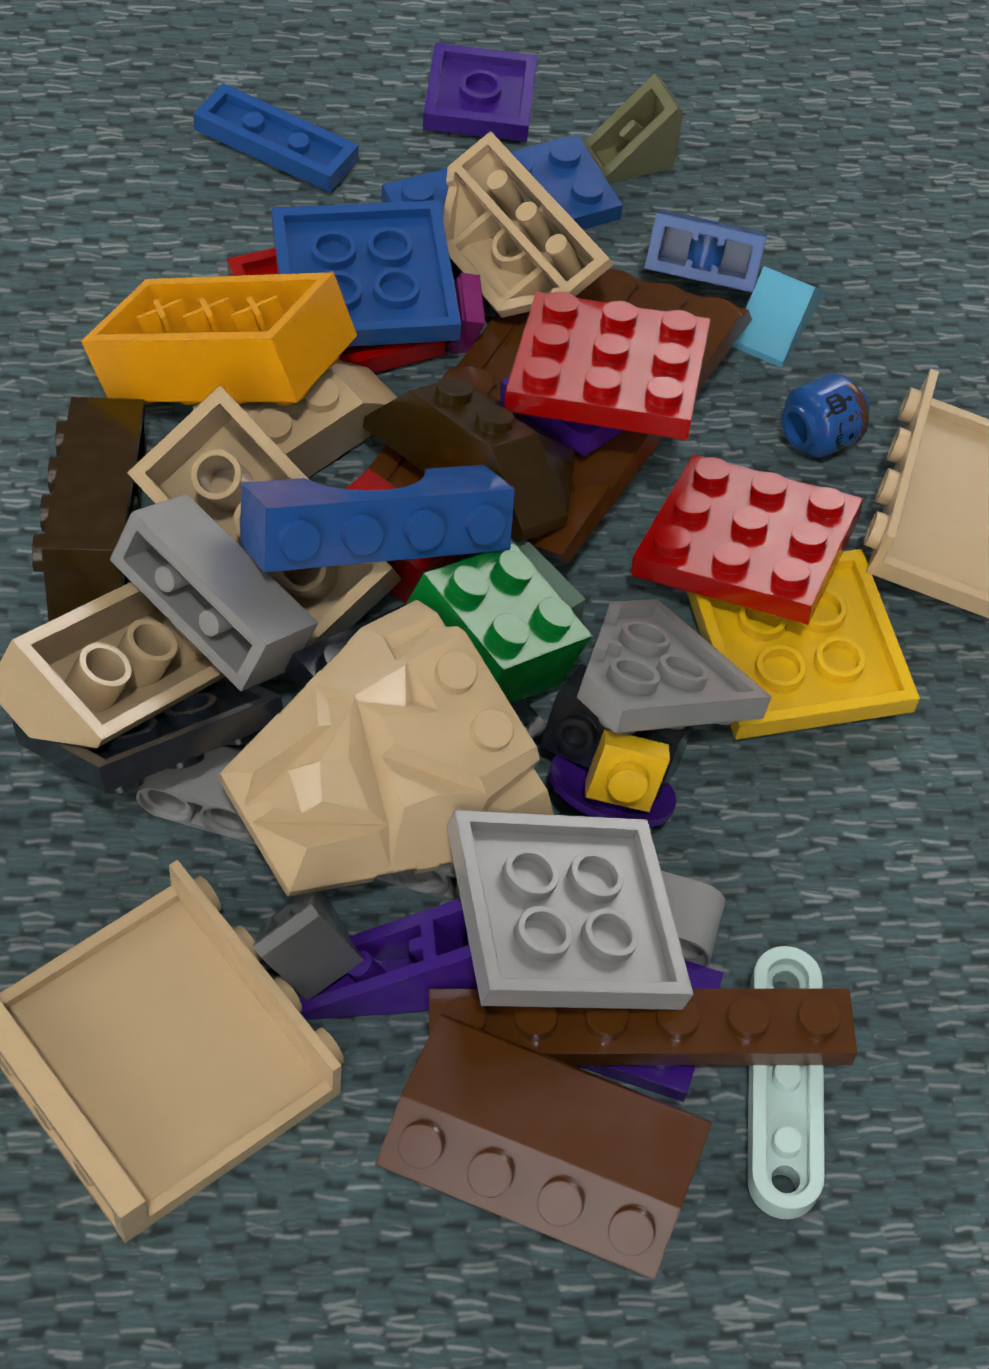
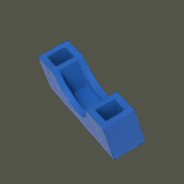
(317, 525)

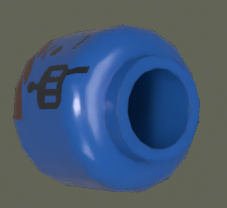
(825, 415)

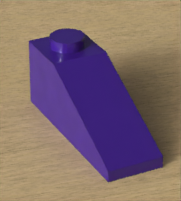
(400, 966)

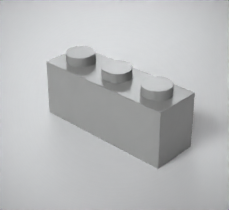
(212, 591)

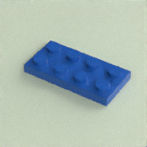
(558, 165)

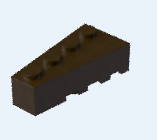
(88, 500)

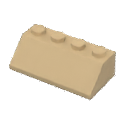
(100, 670)

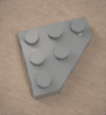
(662, 674)

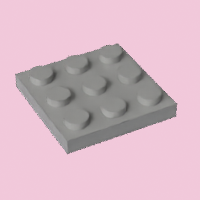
(566, 912)

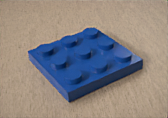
(386, 263)

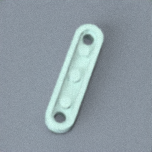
(786, 1106)

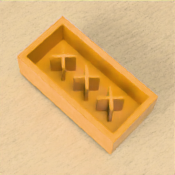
(244, 333)

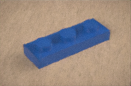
(276, 137)

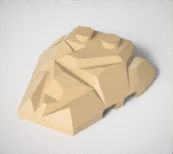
(381, 756)

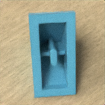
(779, 315)

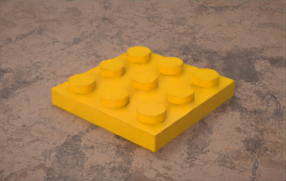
(818, 673)

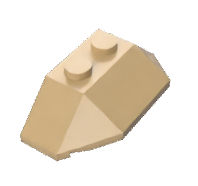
(513, 231)
(326, 420)

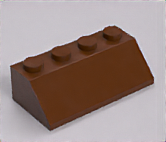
(545, 1144)

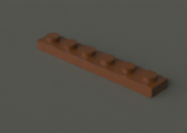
(712, 1028)

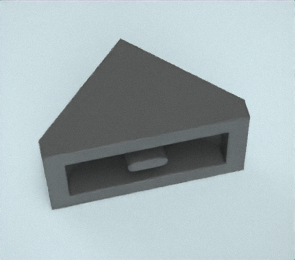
(307, 944)

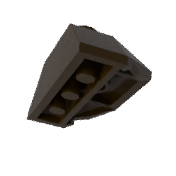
(467, 427)

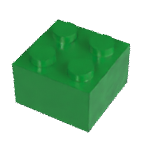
(510, 617)

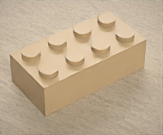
(209, 460)

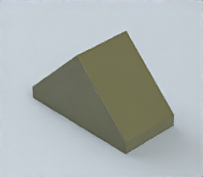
(639, 134)

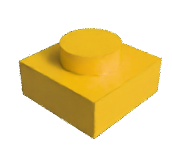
(627, 770)

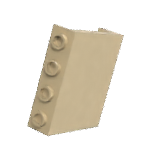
(935, 504)
(162, 1053)

